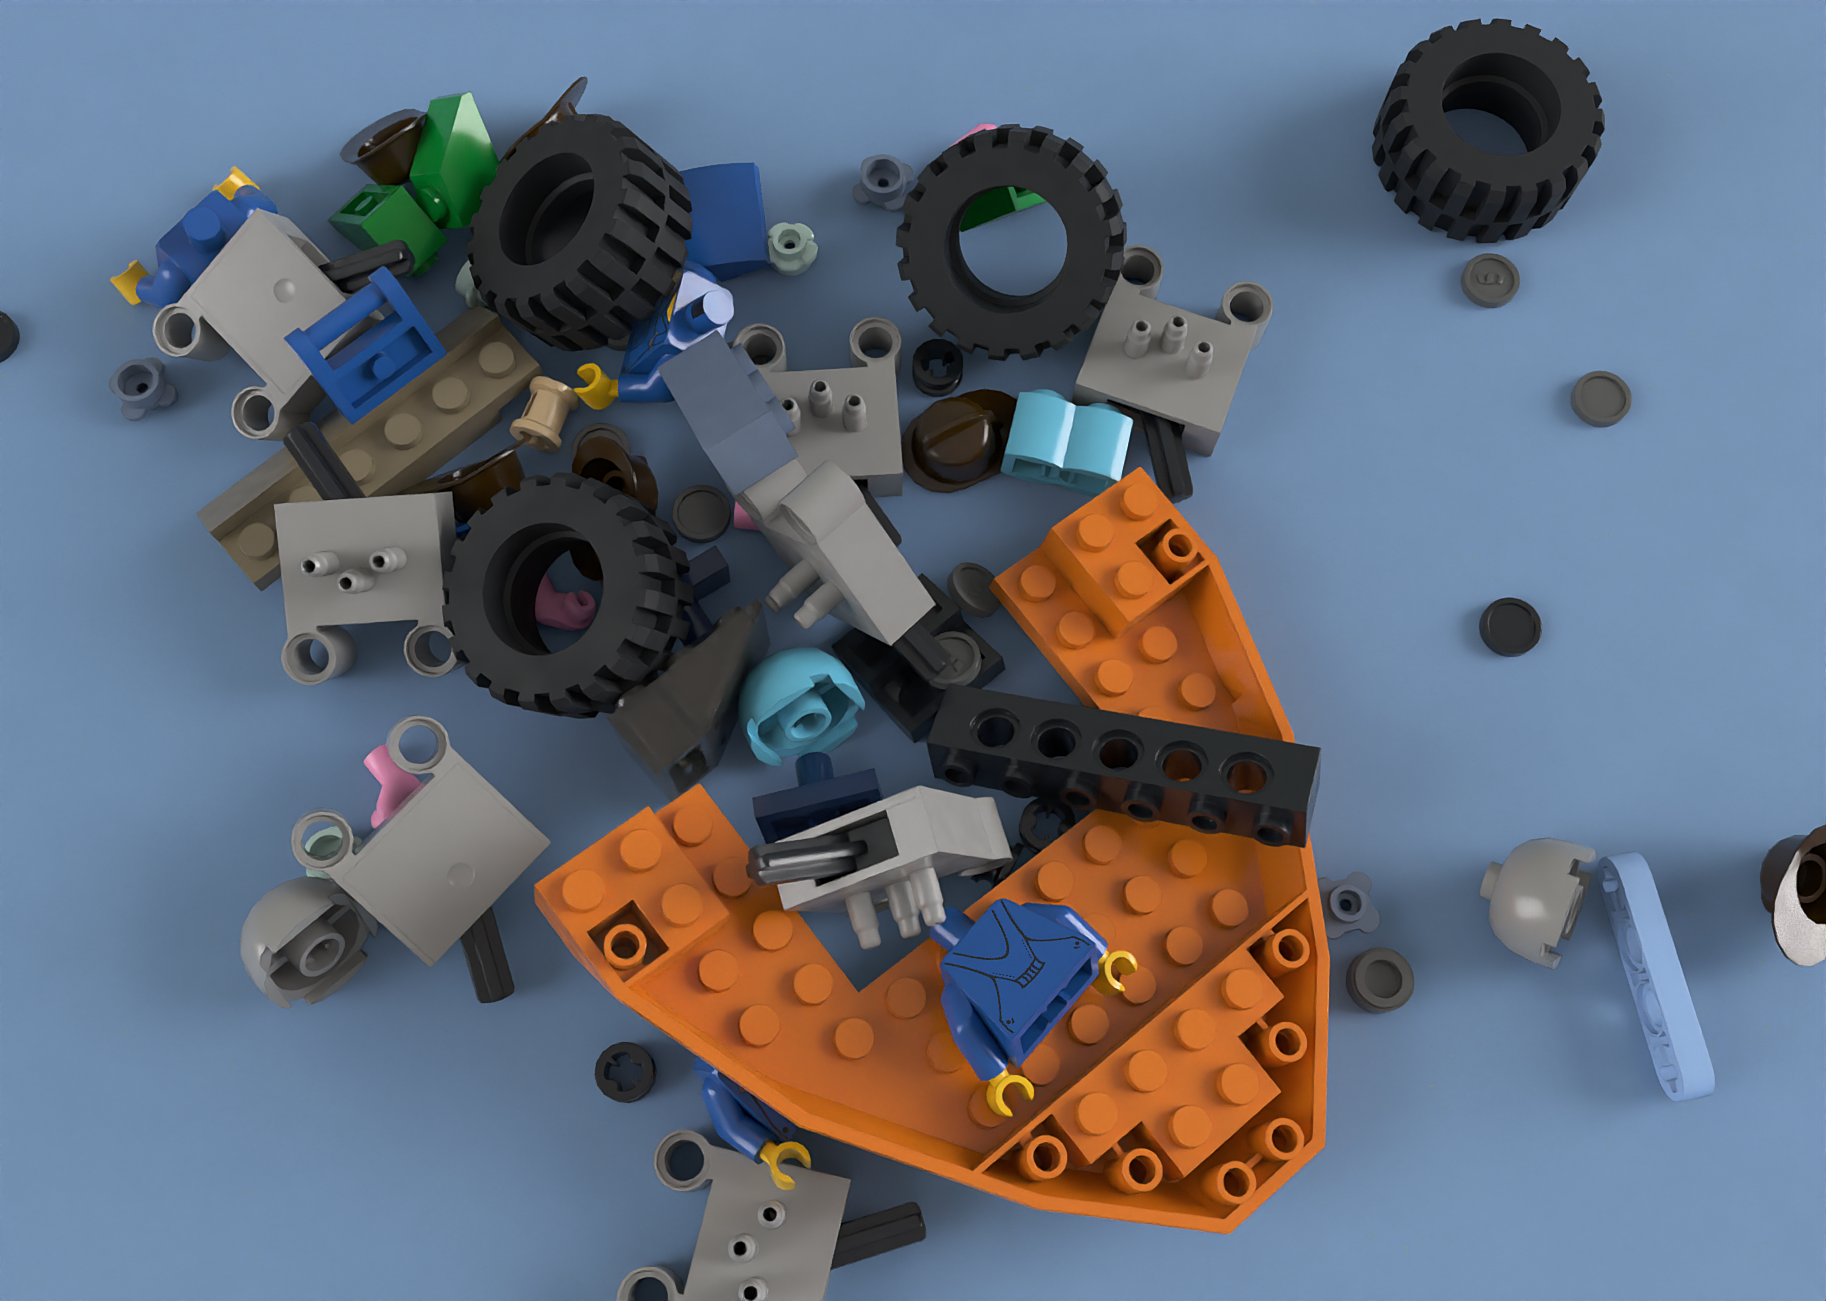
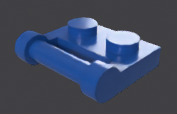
(379, 359)

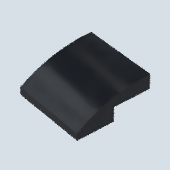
(895, 684)

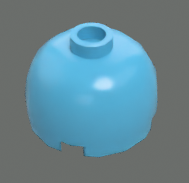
(797, 704)

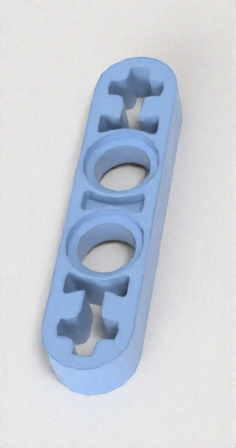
(1655, 977)

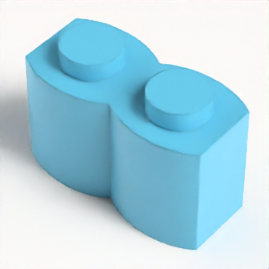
(1066, 443)

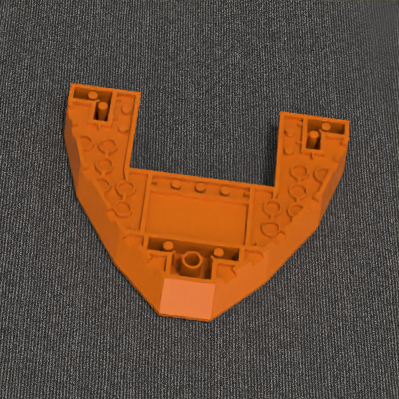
(1146, 1102)

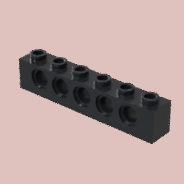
(1151, 750)

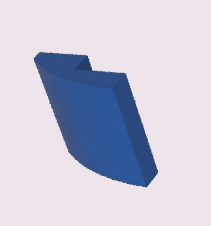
(727, 219)

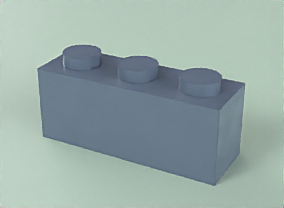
(730, 411)

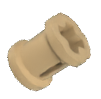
(545, 414)

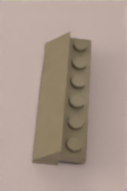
(389, 446)

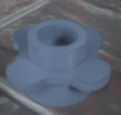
(883, 169)
(132, 377)
(1361, 914)

